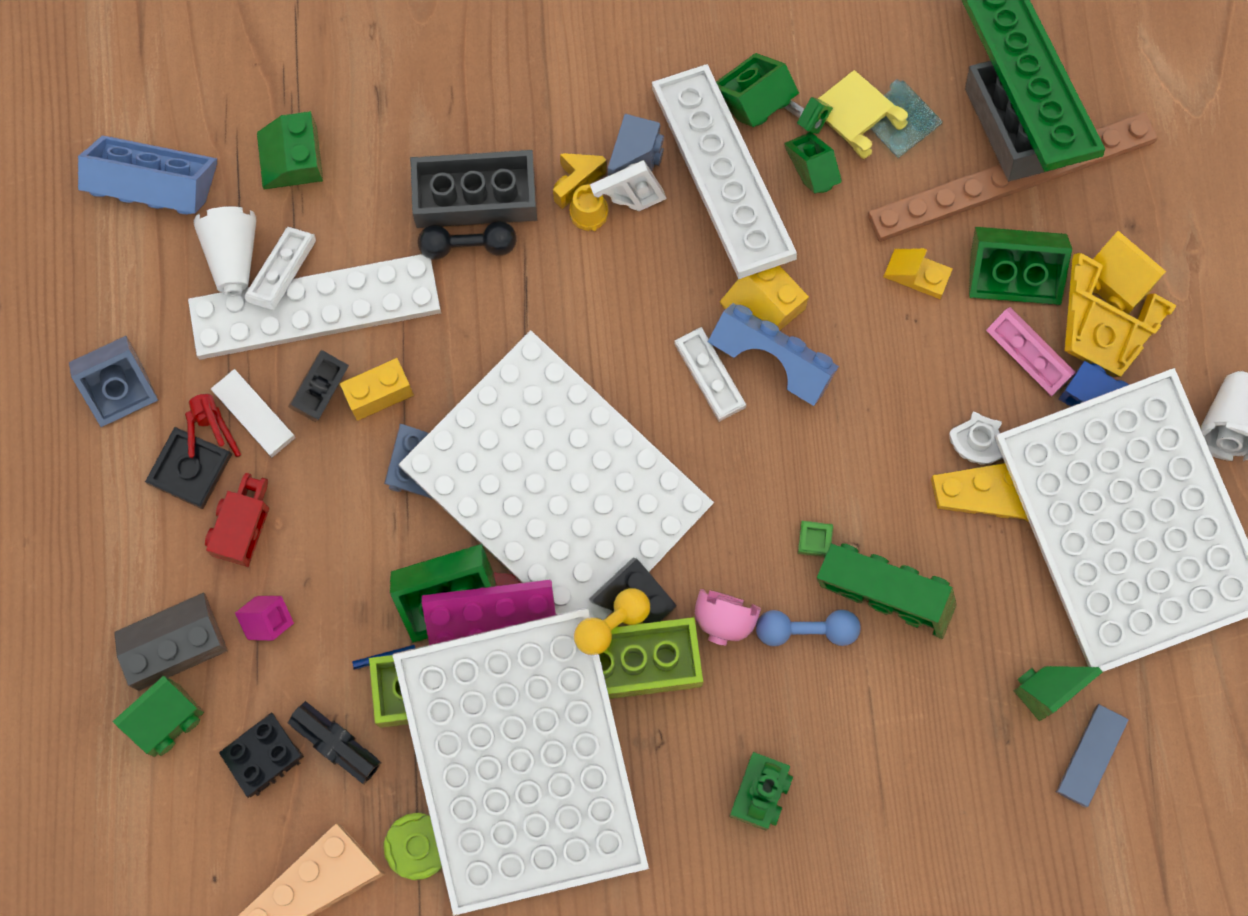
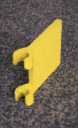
(857, 109)

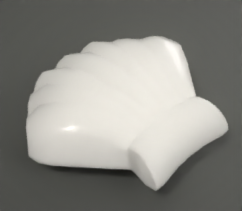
(976, 439)

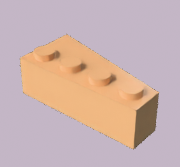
(319, 878)

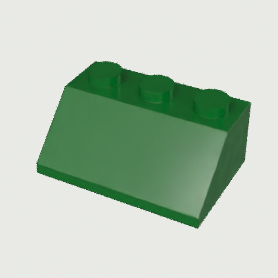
(1019, 265)
(443, 574)

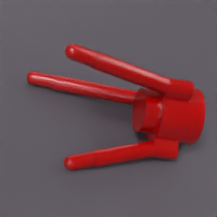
(205, 414)

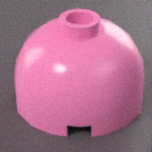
(724, 617)

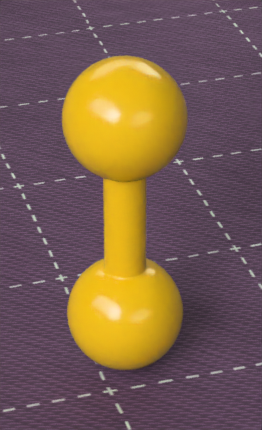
(594, 634)

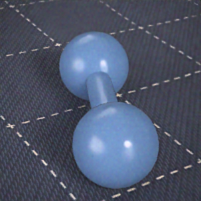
(776, 628)

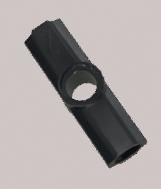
(334, 742)

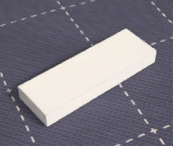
(280, 268)
(710, 374)
(253, 413)

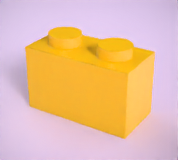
(376, 389)

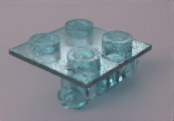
(920, 120)

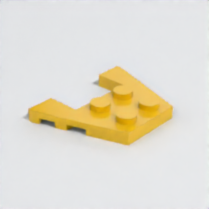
(1102, 332)

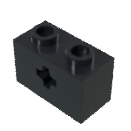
(318, 386)

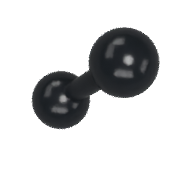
(436, 242)

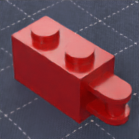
(239, 522)

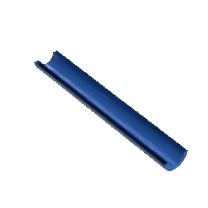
(365, 661)

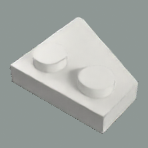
(631, 187)

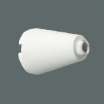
(228, 246)
(1227, 419)

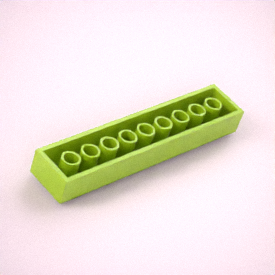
(637, 662)

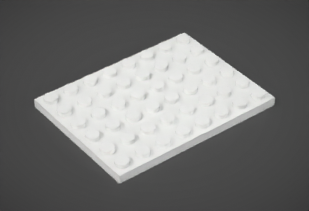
(554, 478)
(1131, 520)
(519, 762)

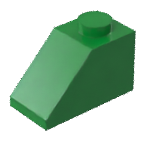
(814, 162)

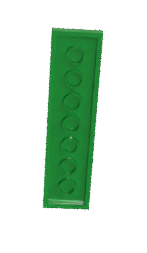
(1035, 82)

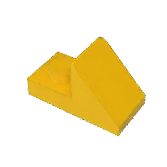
(581, 171)
(916, 272)

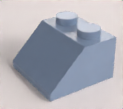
(637, 141)
(112, 381)

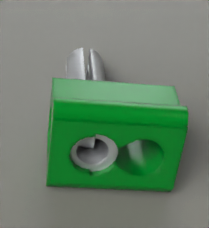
(813, 116)

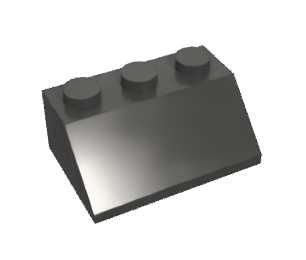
(168, 642)

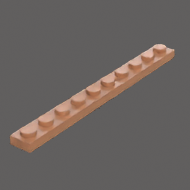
(992, 183)

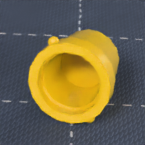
(587, 210)

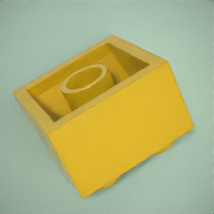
(1125, 273)
(769, 295)

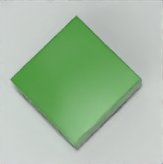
(815, 538)

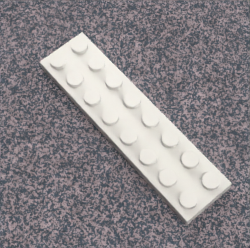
(724, 172)
(317, 307)

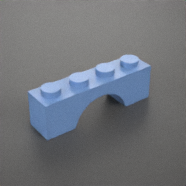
(806, 370)

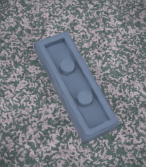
(1092, 756)

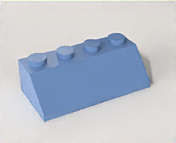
(146, 174)

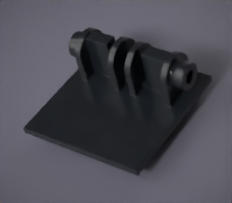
(261, 756)

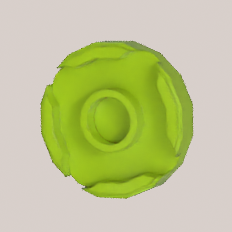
(412, 847)

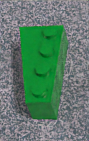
(888, 587)

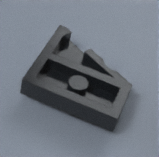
(635, 576)

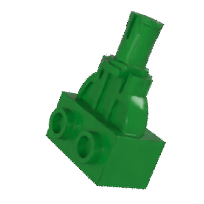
(760, 791)

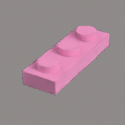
(1031, 351)

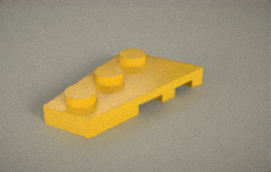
(979, 491)

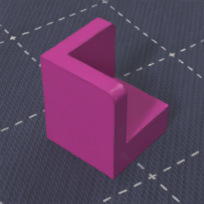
(264, 618)

